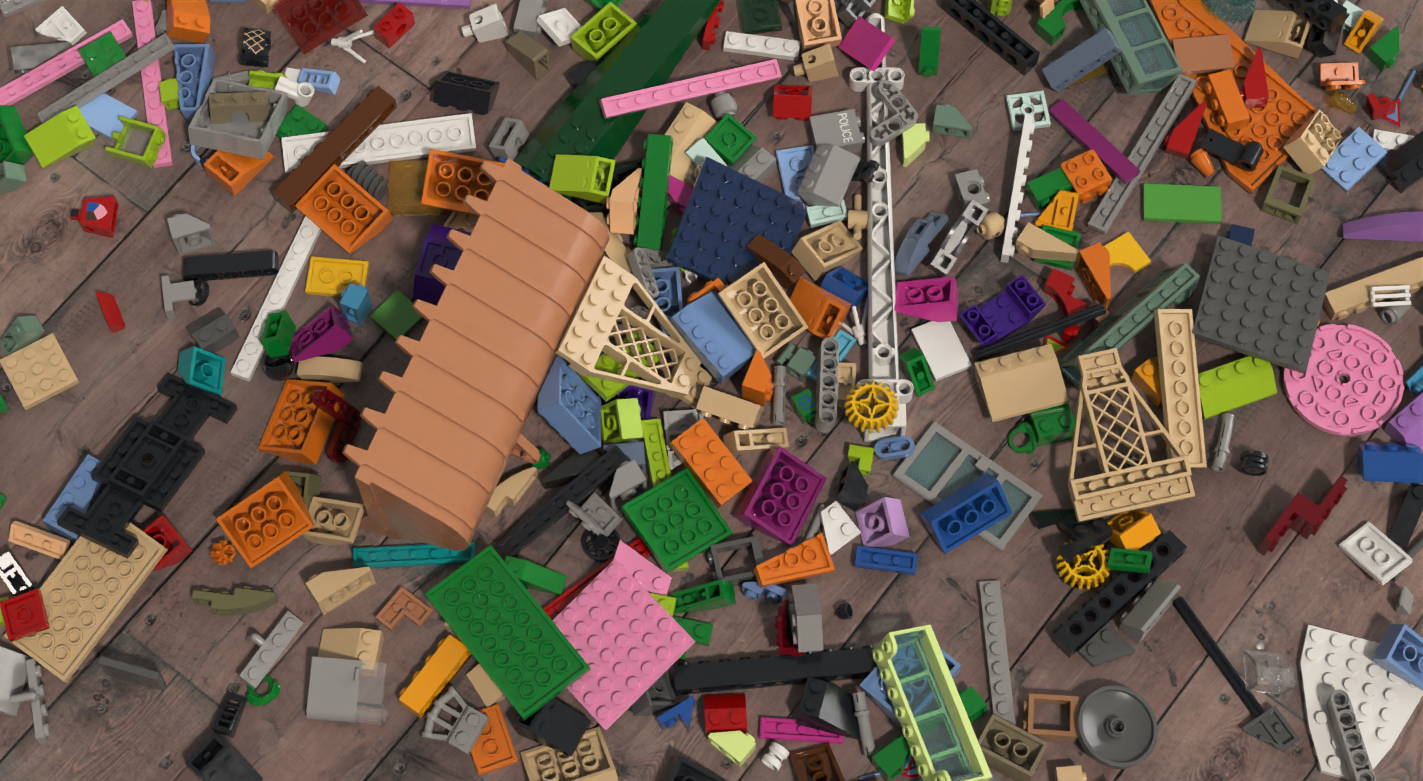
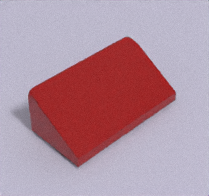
(111, 311)

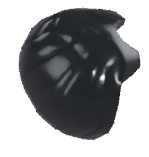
(278, 367)

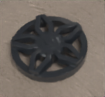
(601, 544)

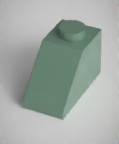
(950, 122)
(11, 176)

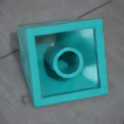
(202, 369)

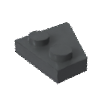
(1105, 647)
(1272, 730)

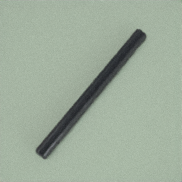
(1040, 332)
(1218, 656)

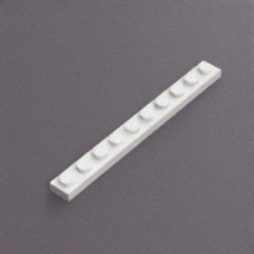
(277, 297)

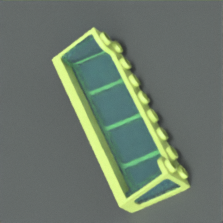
(929, 707)

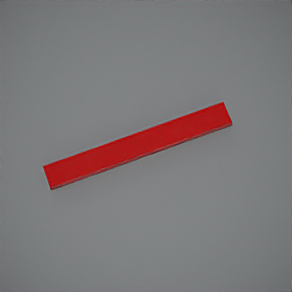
(568, 596)

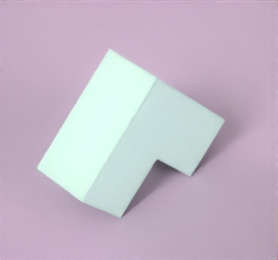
(1352, 16)

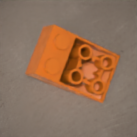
(234, 170)
(819, 308)

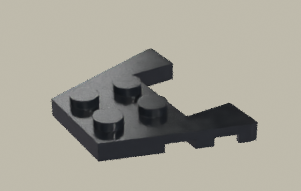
(1082, 534)

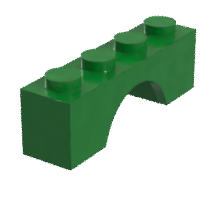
(1053, 26)

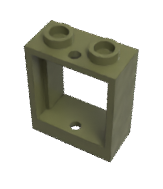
(1284, 210)

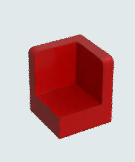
(1379, 107)

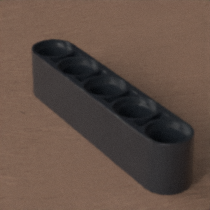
(230, 266)

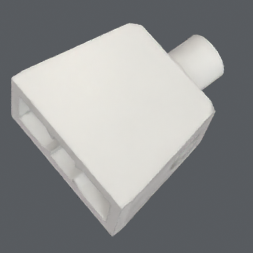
(486, 24)

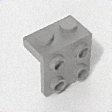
(596, 515)

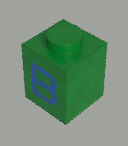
(804, 406)

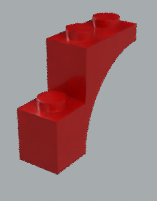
(1061, 288)

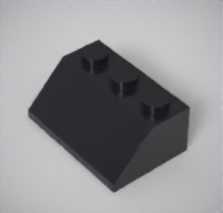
(465, 92)
(1405, 164)

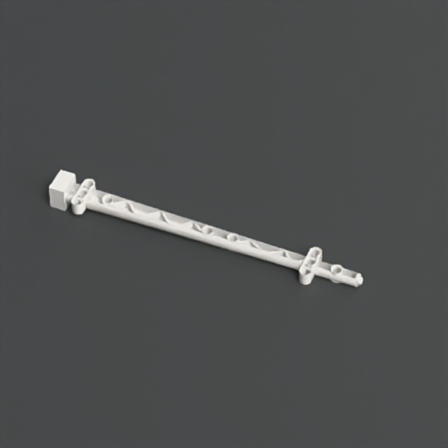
(880, 249)

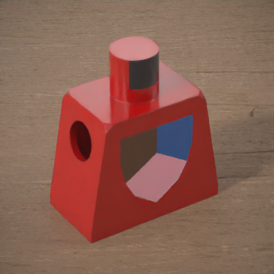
(97, 215)

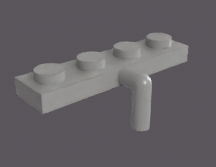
(269, 648)
(36, 695)

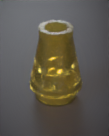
(1342, 102)

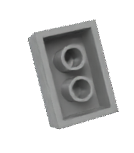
(806, 618)

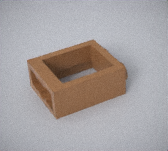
(1051, 735)

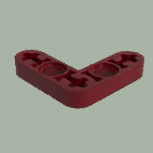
(343, 418)

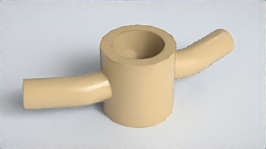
(857, 218)

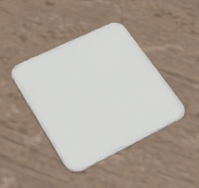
(292, 74)

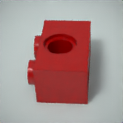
(394, 25)

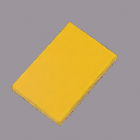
(333, 275)

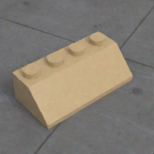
(615, 249)

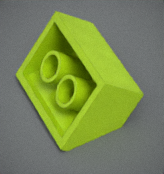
(601, 32)

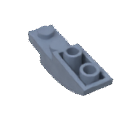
(915, 243)

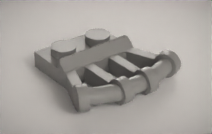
(466, 728)

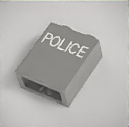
(837, 129)

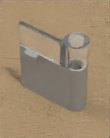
(347, 691)

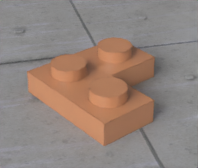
(404, 605)

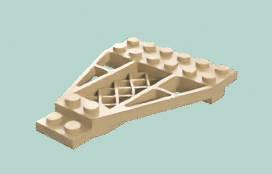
(597, 316)
(1129, 487)

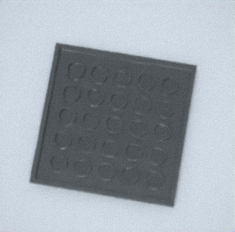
(1260, 304)

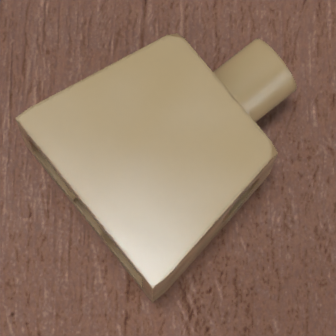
(817, 64)

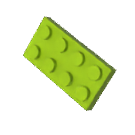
(607, 388)

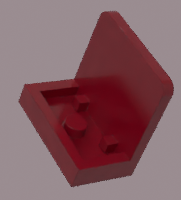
(784, 638)

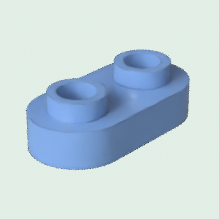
(894, 447)

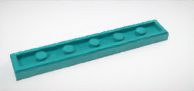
(410, 556)

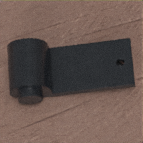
(1241, 156)

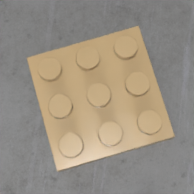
(39, 371)

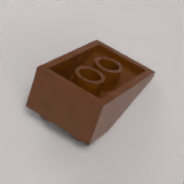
(816, 764)

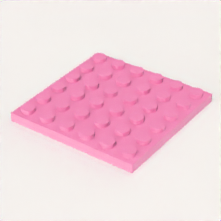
(623, 641)

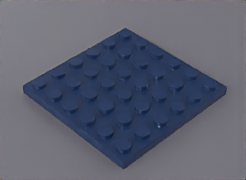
(725, 216)

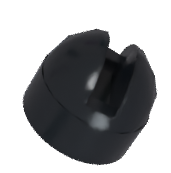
(845, 611)

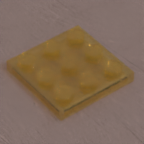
(406, 189)

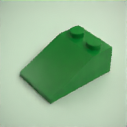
(1052, 424)

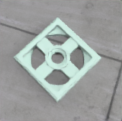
(1037, 95)

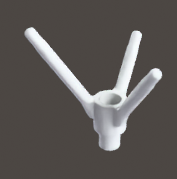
(346, 42)
(858, 330)

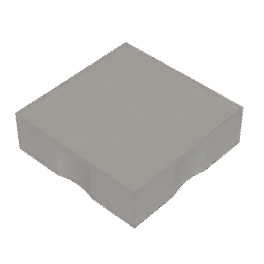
(240, 134)

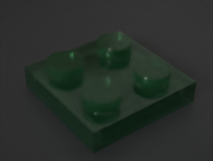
(760, 16)

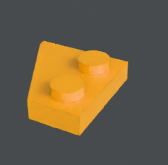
(1060, 211)

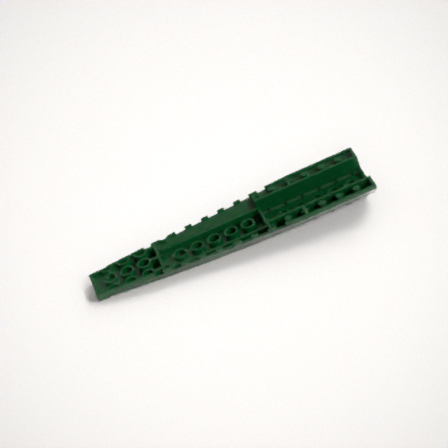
(636, 63)

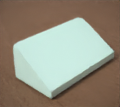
(700, 150)

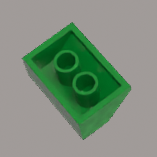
(12, 141)

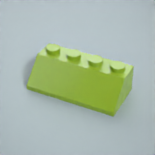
(1235, 385)

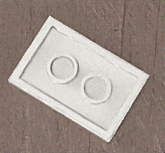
(941, 349)
(1375, 553)

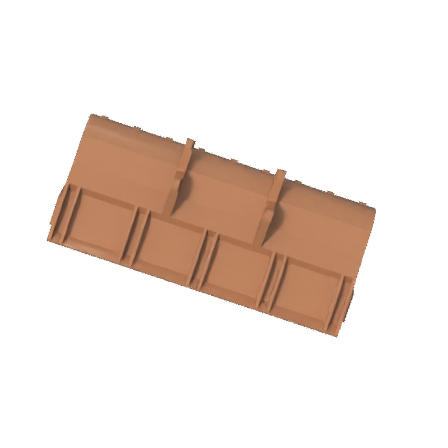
(477, 363)

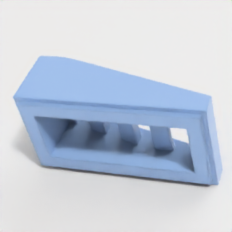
(330, 82)

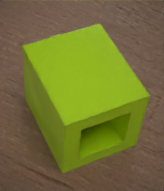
(169, 93)

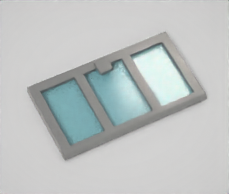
(947, 464)

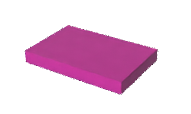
(866, 43)

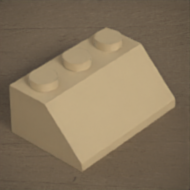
(729, 408)

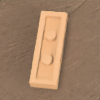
(38, 540)

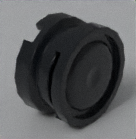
(1253, 463)

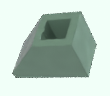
(21, 333)

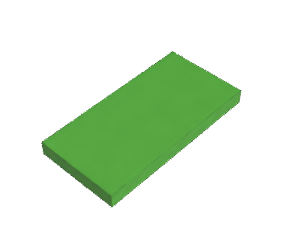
(1182, 203)

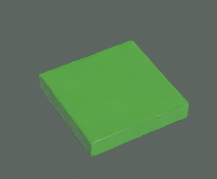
(396, 315)

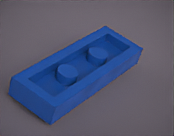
(886, 560)

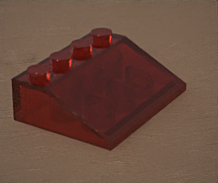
(317, 20)

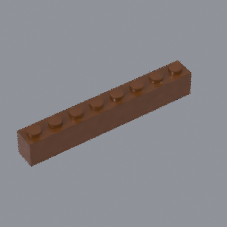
(336, 147)

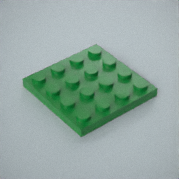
(676, 520)

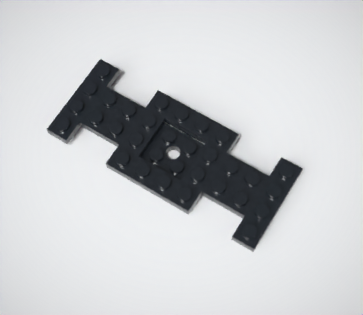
(132, 481)

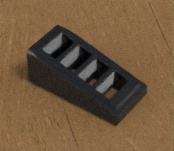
(229, 731)

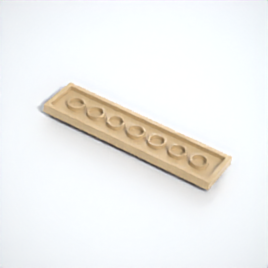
(1180, 383)

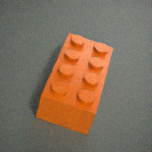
(710, 463)

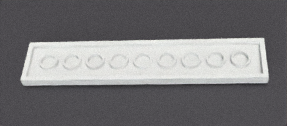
(393, 141)

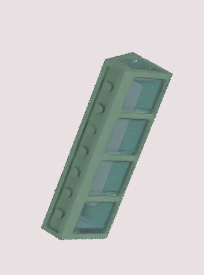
(1146, 57)
(1169, 286)

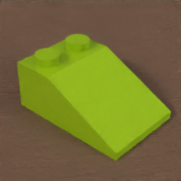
(60, 137)

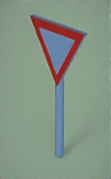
(1395, 117)

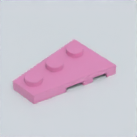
(645, 572)

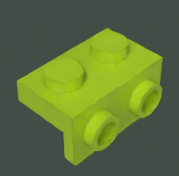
(899, 10)

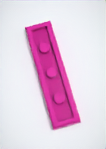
(788, 730)

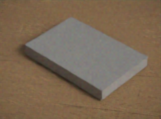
(12, 679)

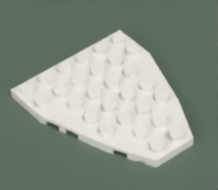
(1378, 697)

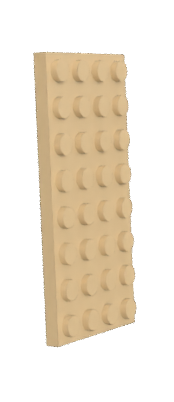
(86, 598)

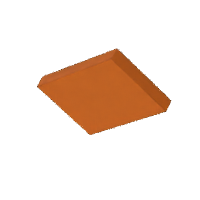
(494, 746)

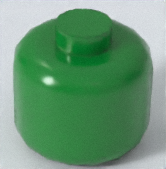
(544, 460)

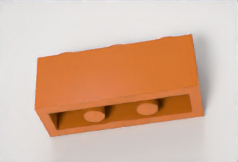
(1227, 101)

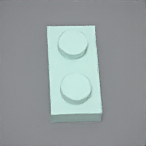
(825, 215)

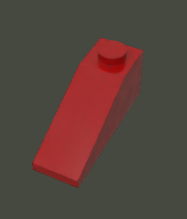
(1255, 89)
(1183, 135)

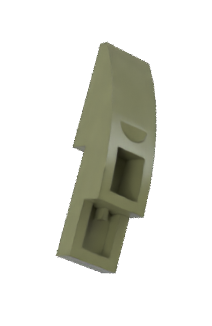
(244, 600)

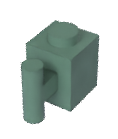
(798, 363)

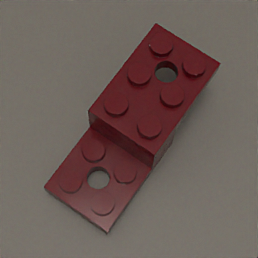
(1303, 516)

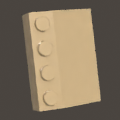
(686, 130)
(763, 310)
(1021, 382)
(588, 763)

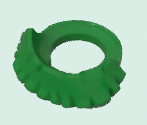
(1024, 428)
(257, 700)

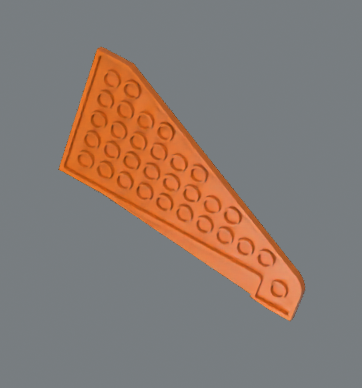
(1267, 125)

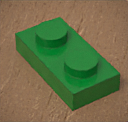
(1130, 560)

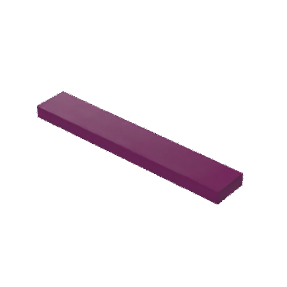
(1093, 140)

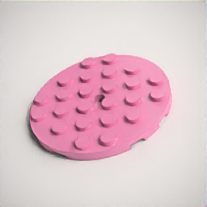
(1349, 407)

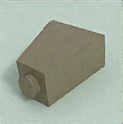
(529, 54)

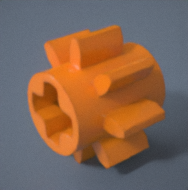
(222, 552)

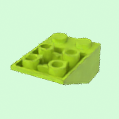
(583, 176)

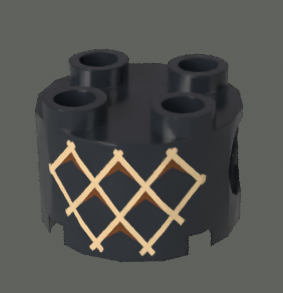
(255, 47)

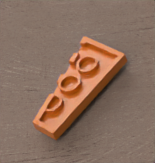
(801, 562)

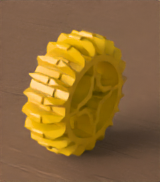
(890, 406)
(1094, 576)

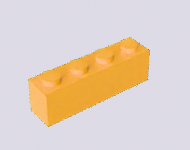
(434, 676)

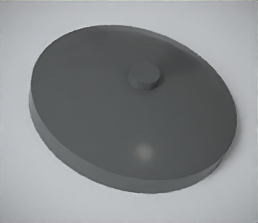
(1116, 727)

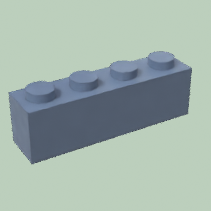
(1081, 59)

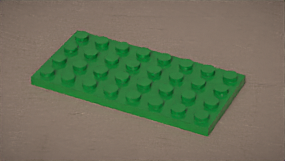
(507, 632)

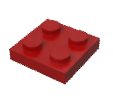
(24, 615)

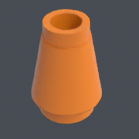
(1202, 162)

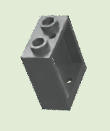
(737, 579)

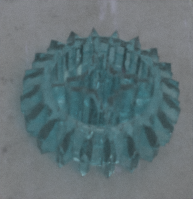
(1232, 9)

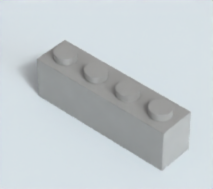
(527, 15)

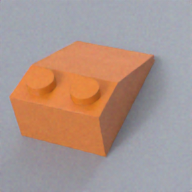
(188, 20)
(1094, 270)

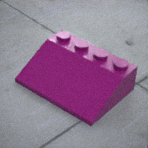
(780, 496)

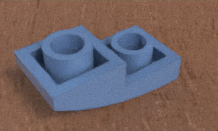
(773, 593)

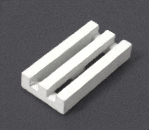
(1405, 295)

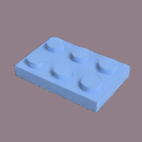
(1353, 159)

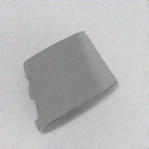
(674, 425)

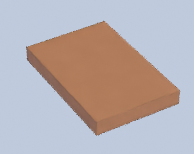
(1204, 54)

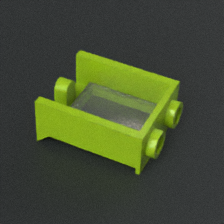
(137, 142)

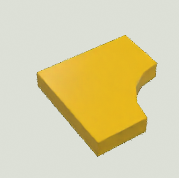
(1127, 253)

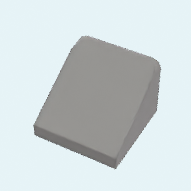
(1404, 601)

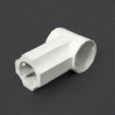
(295, 90)

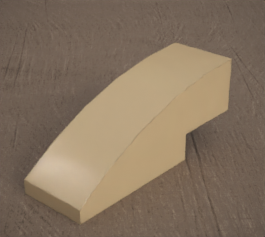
(329, 370)
(511, 490)

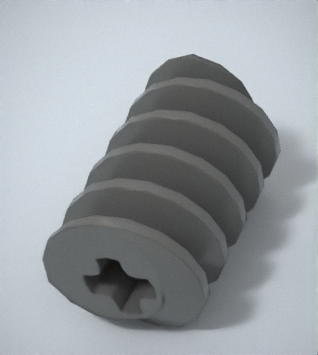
(368, 180)

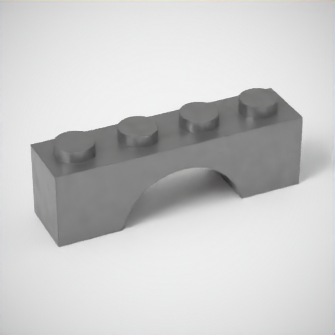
(956, 237)

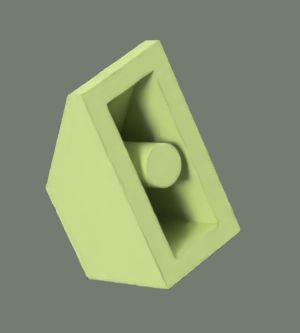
(914, 142)
(733, 745)

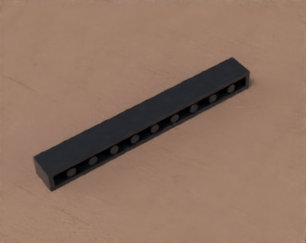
(772, 671)

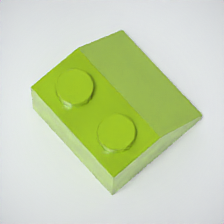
(621, 421)

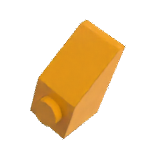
(1363, 31)

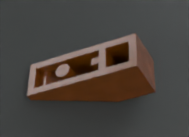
(780, 263)

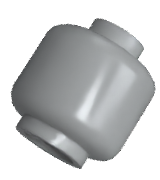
(723, 104)

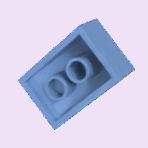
(1401, 654)

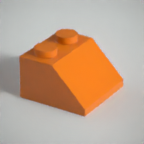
(757, 382)

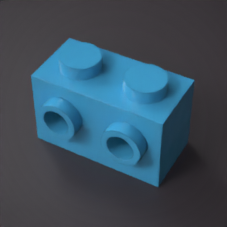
(356, 303)

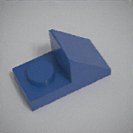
(681, 711)

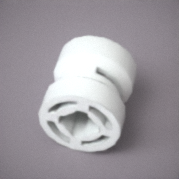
(775, 756)

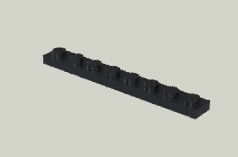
(556, 507)

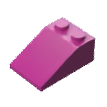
(928, 299)

